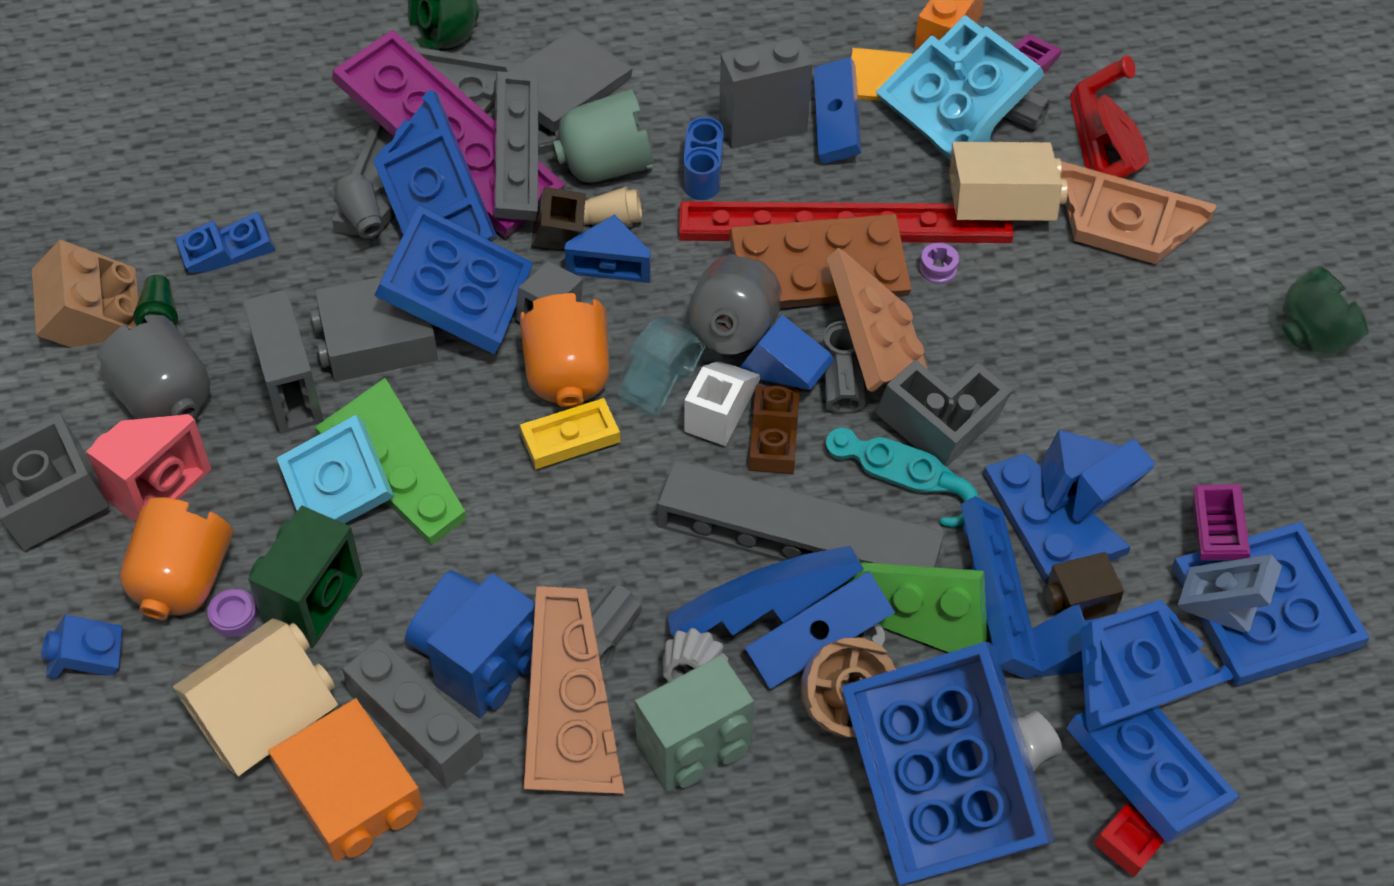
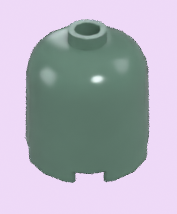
(603, 139)

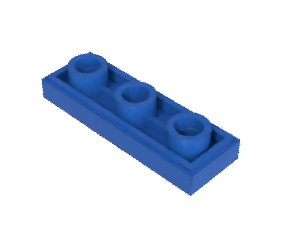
(837, 110)
(792, 644)

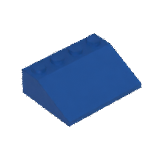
(947, 763)

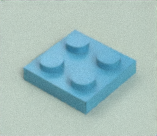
(337, 472)

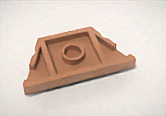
(1130, 215)
(876, 321)

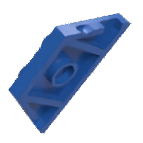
(430, 171)
(1141, 664)

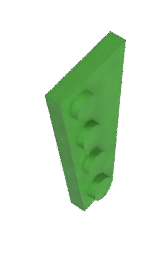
(417, 483)

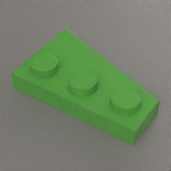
(933, 603)

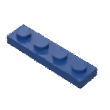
(1005, 601)

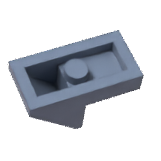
(1230, 590)

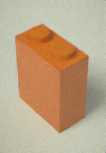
(347, 780)

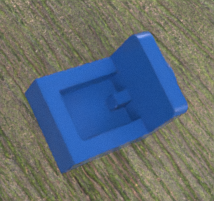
(82, 646)

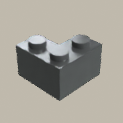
(940, 416)

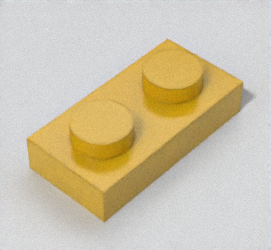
(569, 433)

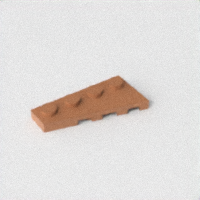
(568, 712)

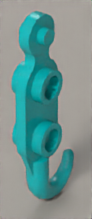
(901, 466)

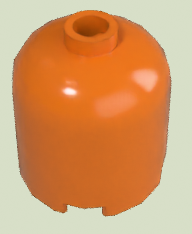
(565, 349)
(173, 558)

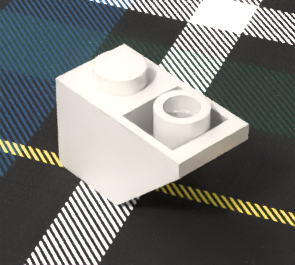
(718, 401)

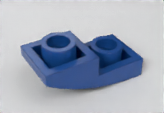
(215, 248)

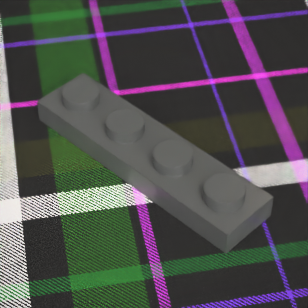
(516, 146)

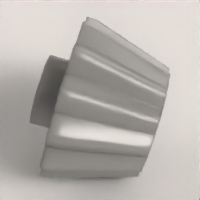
(689, 652)

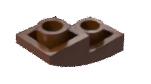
(774, 429)

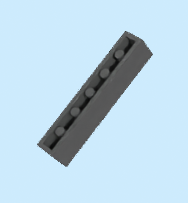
(785, 522)

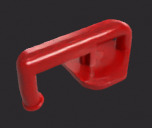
(1105, 123)

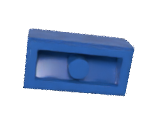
(1110, 478)

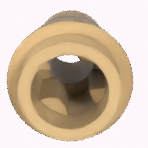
(621, 202)

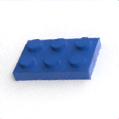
(1157, 771)

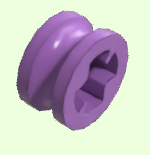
(942, 252)

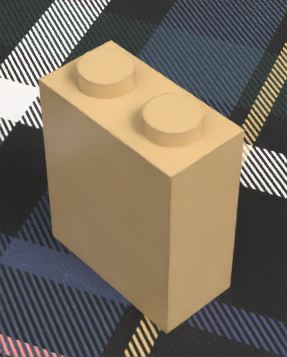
(1006, 181)
(257, 694)

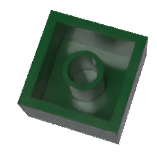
(306, 573)

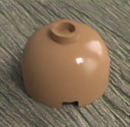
(835, 666)

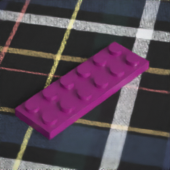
(390, 84)

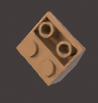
(82, 295)

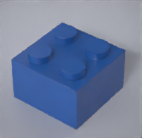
(484, 646)

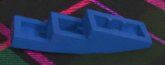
(782, 586)

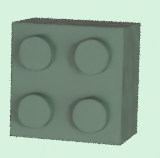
(694, 723)

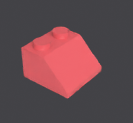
(148, 461)

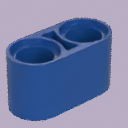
(703, 158)
(438, 607)

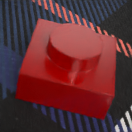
(1129, 840)

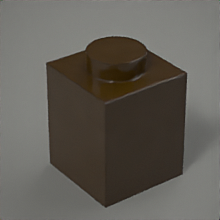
(558, 218)
(1086, 583)

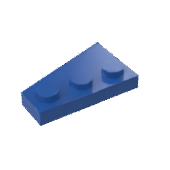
(1047, 534)

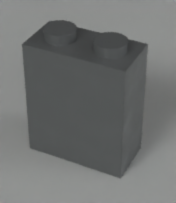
(765, 92)
(367, 332)
(283, 361)

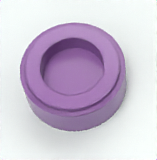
(232, 612)

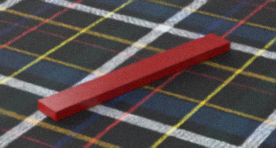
(915, 220)

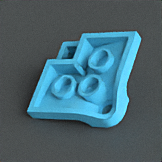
(960, 85)

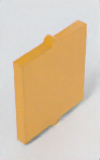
(874, 69)

